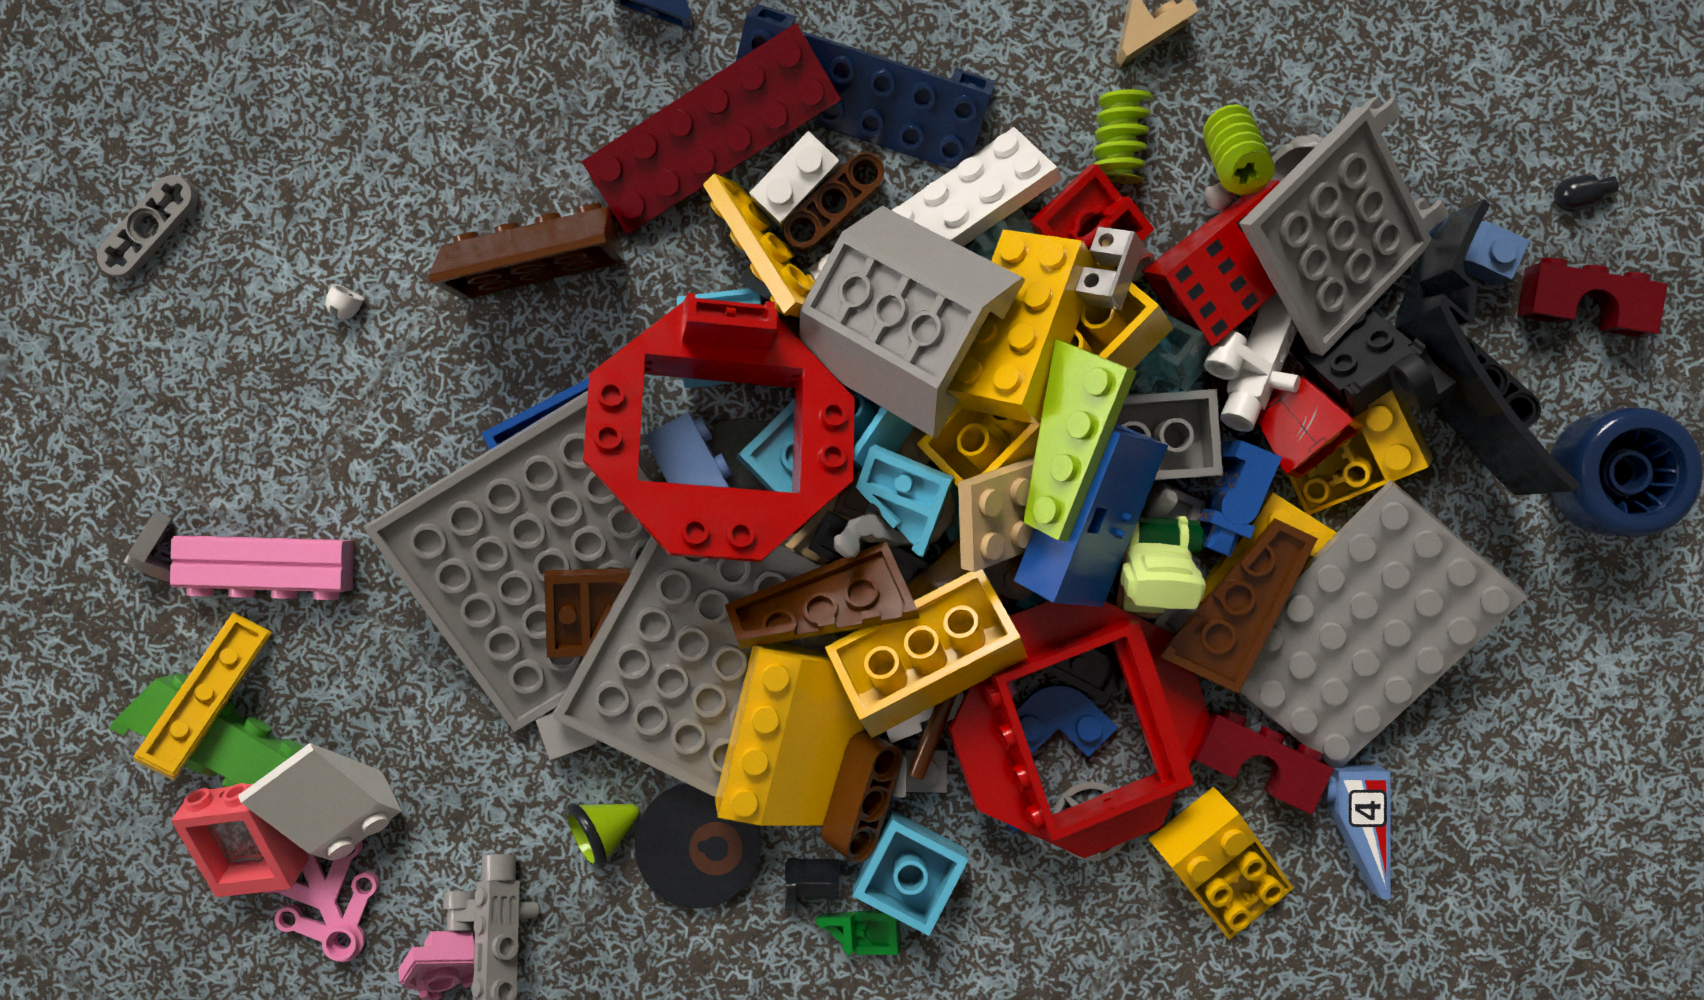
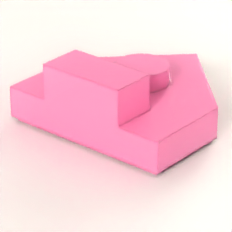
(440, 964)

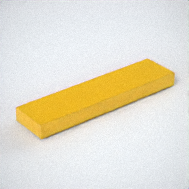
(202, 697)

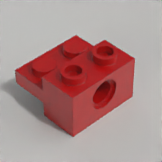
(1089, 204)

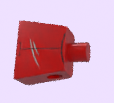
(1305, 427)

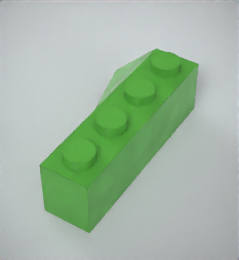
(231, 747)

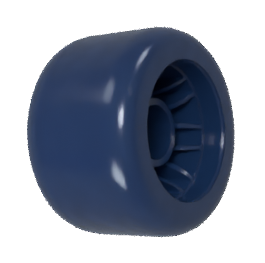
(1654, 466)

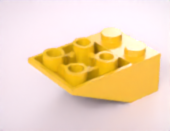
(1381, 452)
(1221, 862)

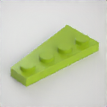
(1075, 427)

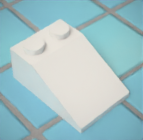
(323, 801)

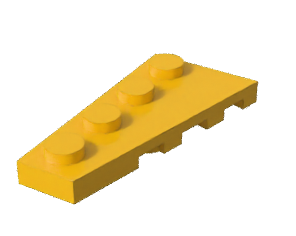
(765, 250)

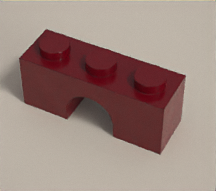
(1627, 303)
(1295, 774)

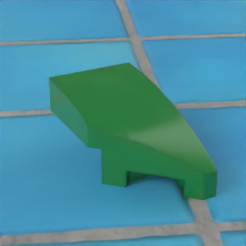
(864, 931)

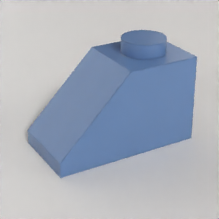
(1492, 253)

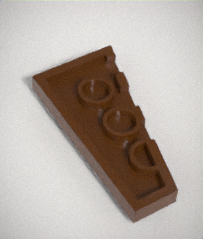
(826, 600)
(1239, 613)

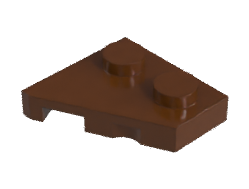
(578, 606)

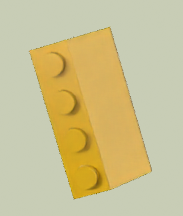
(920, 662)

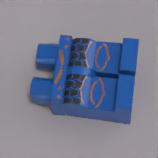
(1237, 495)

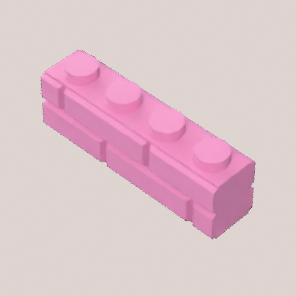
(262, 564)

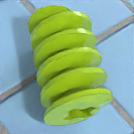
(1119, 134)
(1238, 150)

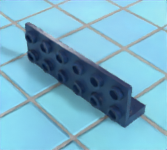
(887, 99)

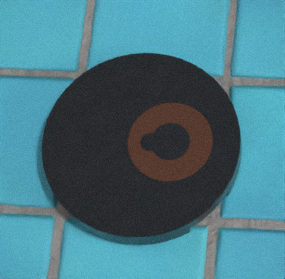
(691, 852)

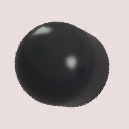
(1583, 191)

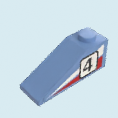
(1362, 811)

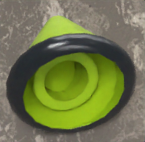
(600, 828)

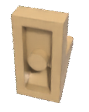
(1143, 31)

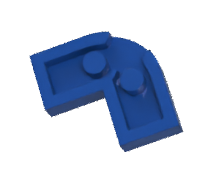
(1064, 709)

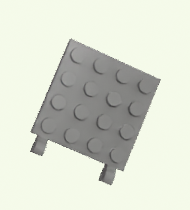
(1340, 227)

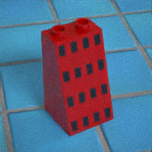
(1214, 273)

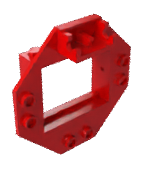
(727, 345)
(998, 758)

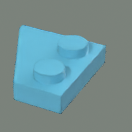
(905, 493)

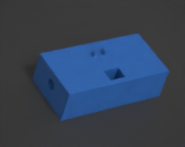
(1087, 564)

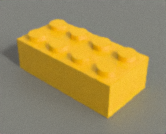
(1013, 355)

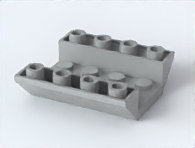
(901, 314)

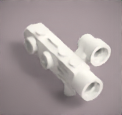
(1256, 367)

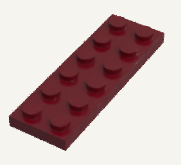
(712, 129)

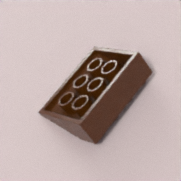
(528, 253)

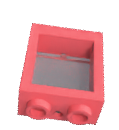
(234, 845)

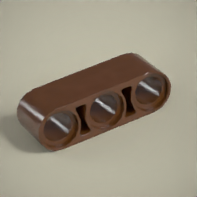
(841, 184)
(861, 796)

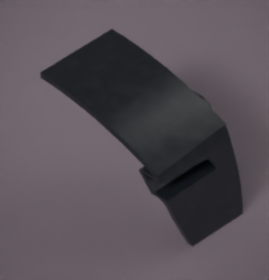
(1479, 410)

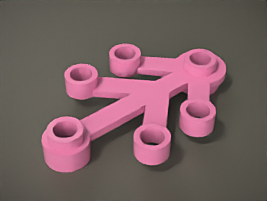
(323, 894)

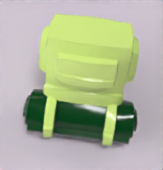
(1160, 565)

